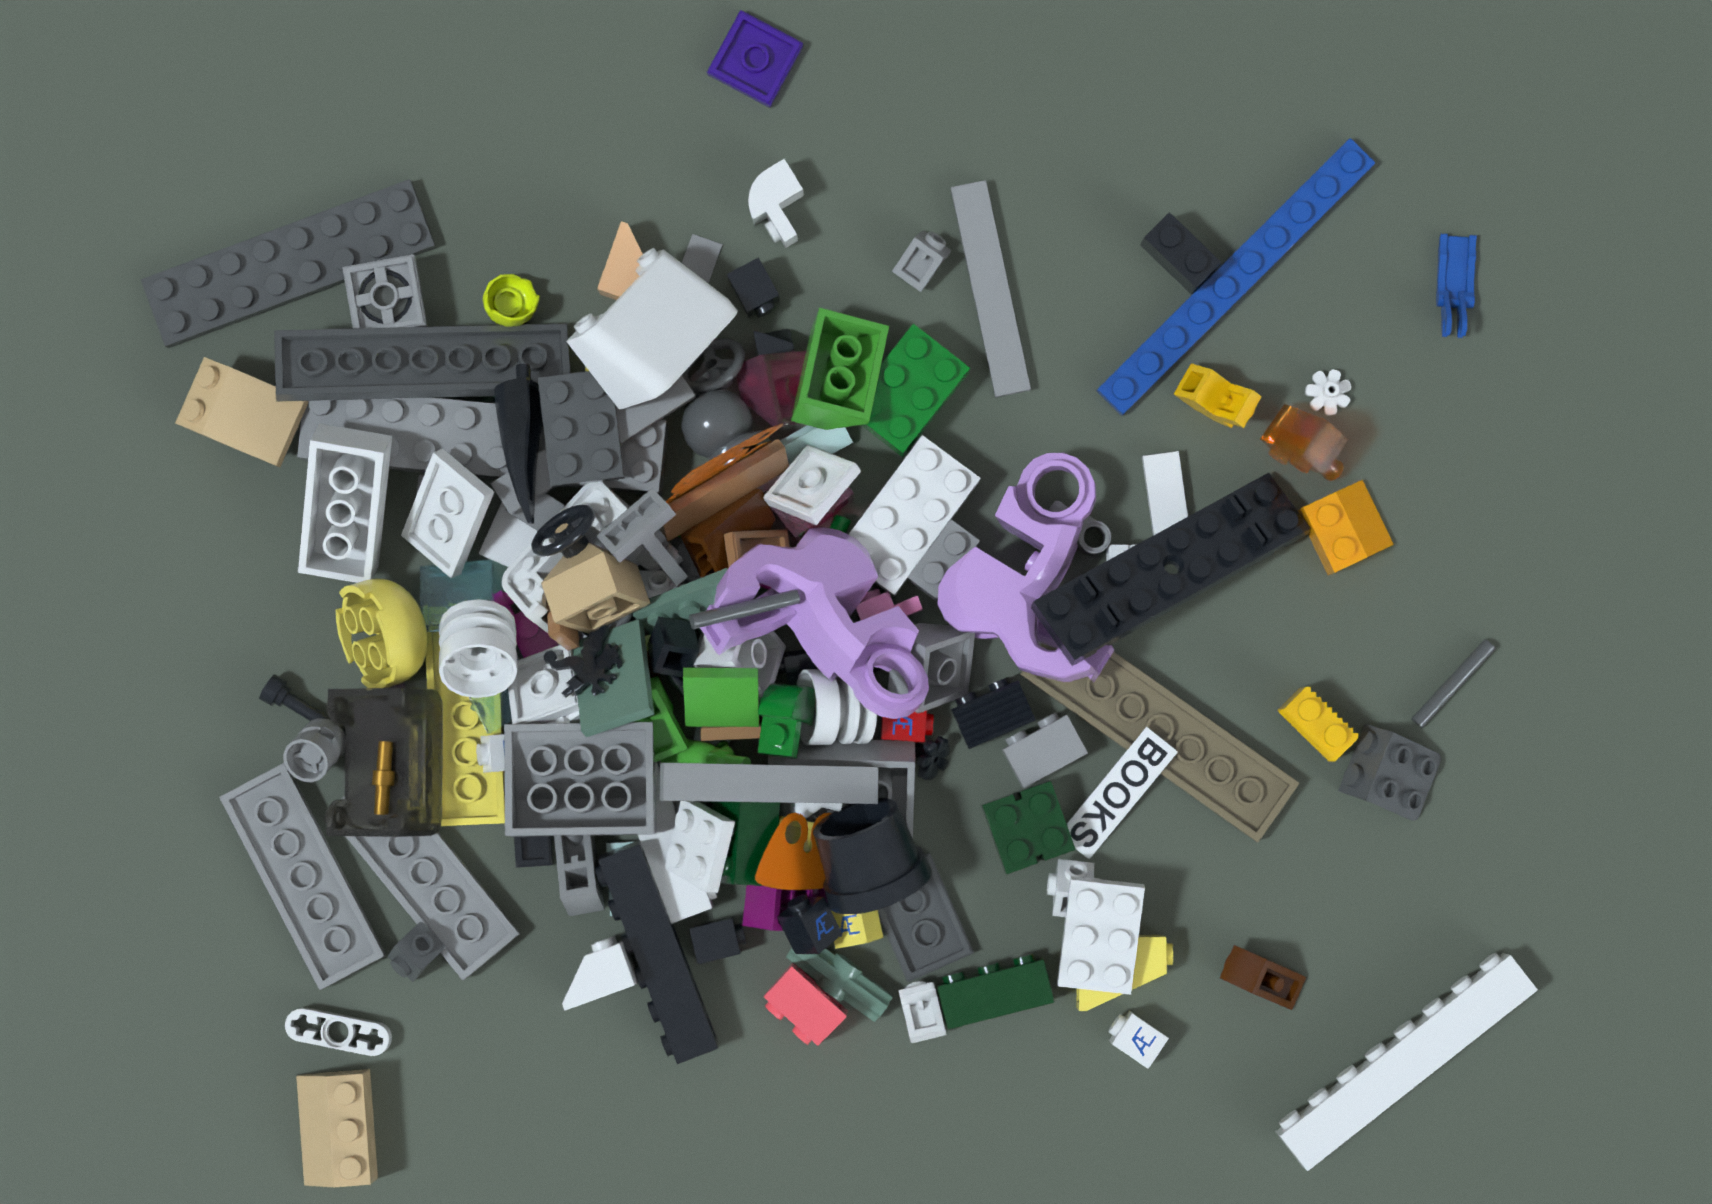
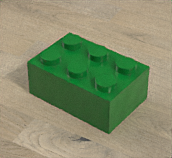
(912, 389)

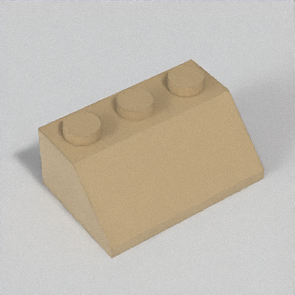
(337, 1128)

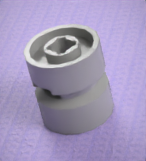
(314, 750)

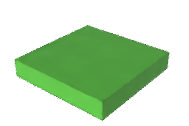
(721, 697)

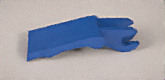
(1455, 280)

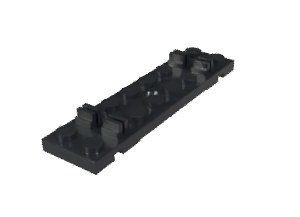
(1137, 588)

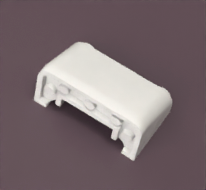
(651, 330)
(525, 574)

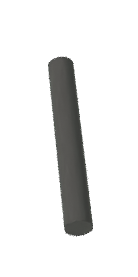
(744, 609)
(1453, 683)

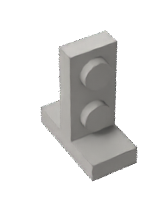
(641, 526)

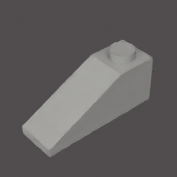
(577, 875)

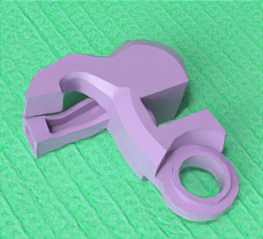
(831, 580)
(997, 601)

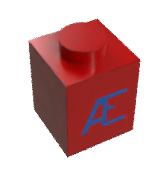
(908, 728)

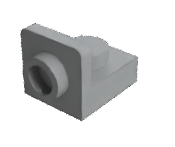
(922, 259)

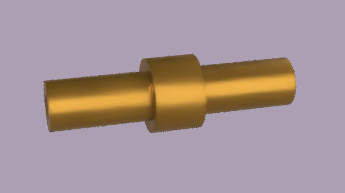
(383, 778)

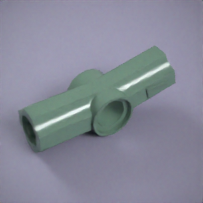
(844, 981)

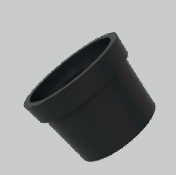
(869, 857)

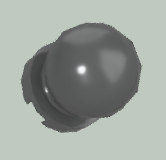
(718, 423)

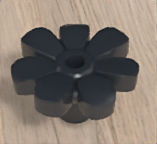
(932, 757)

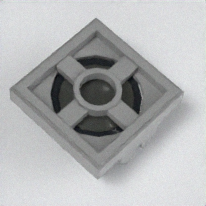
(385, 295)

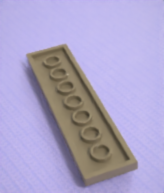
(1208, 761)

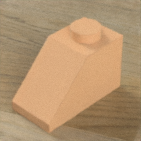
(621, 264)

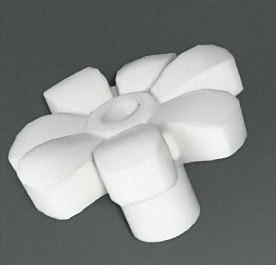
(1323, 397)

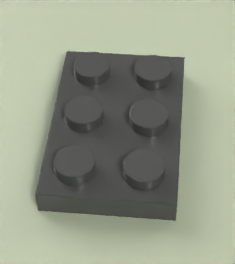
(579, 430)

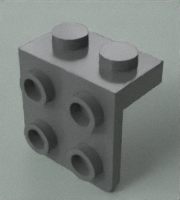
(1390, 772)

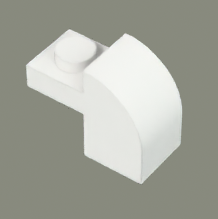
(769, 195)

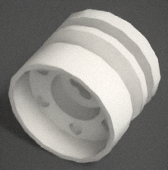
(477, 648)
(836, 712)

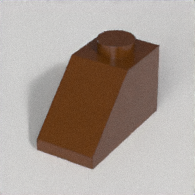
(1262, 977)

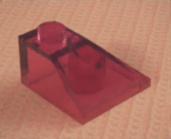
(771, 385)

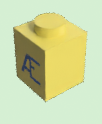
(857, 928)

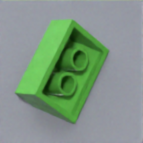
(839, 371)

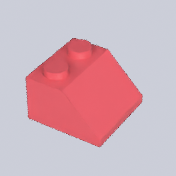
(804, 1005)

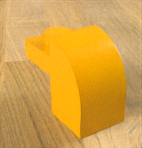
(1217, 397)

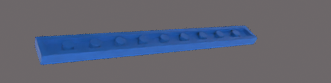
(1235, 277)

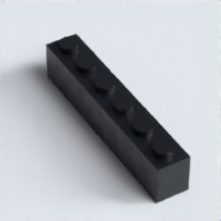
(658, 953)

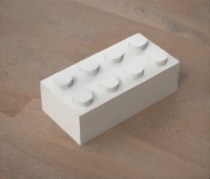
(344, 503)
(912, 511)

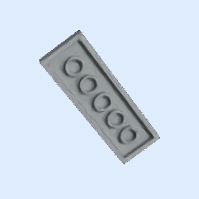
(302, 876)
(441, 894)

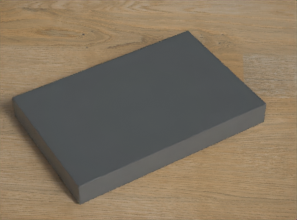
(925, 929)

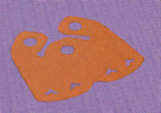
(715, 466)

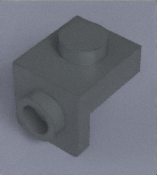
(415, 952)

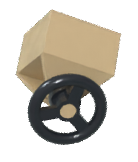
(588, 582)

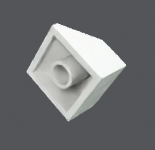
(601, 973)

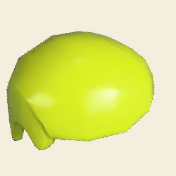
(510, 300)

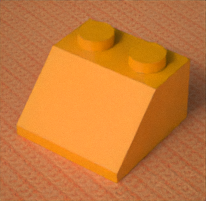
(1345, 527)

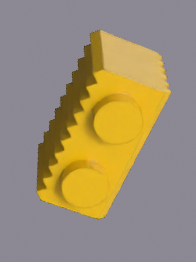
(1318, 723)

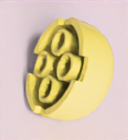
(400, 627)

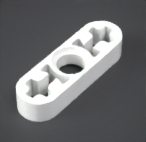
(313, 1016)

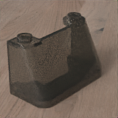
(415, 726)

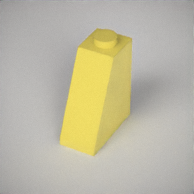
(1151, 963)

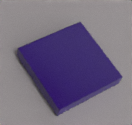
(755, 59)

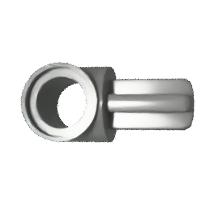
(1089, 523)

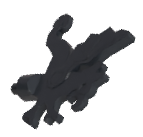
(591, 669)

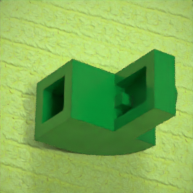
(783, 713)

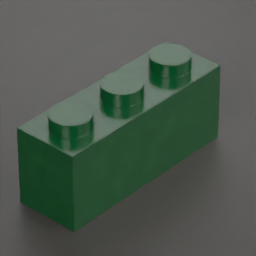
(994, 991)

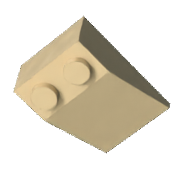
(240, 412)

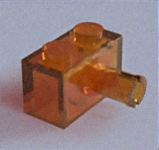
(1305, 442)

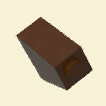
(706, 540)

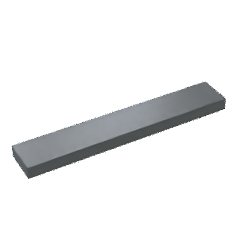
(990, 289)
(630, 422)
(768, 783)

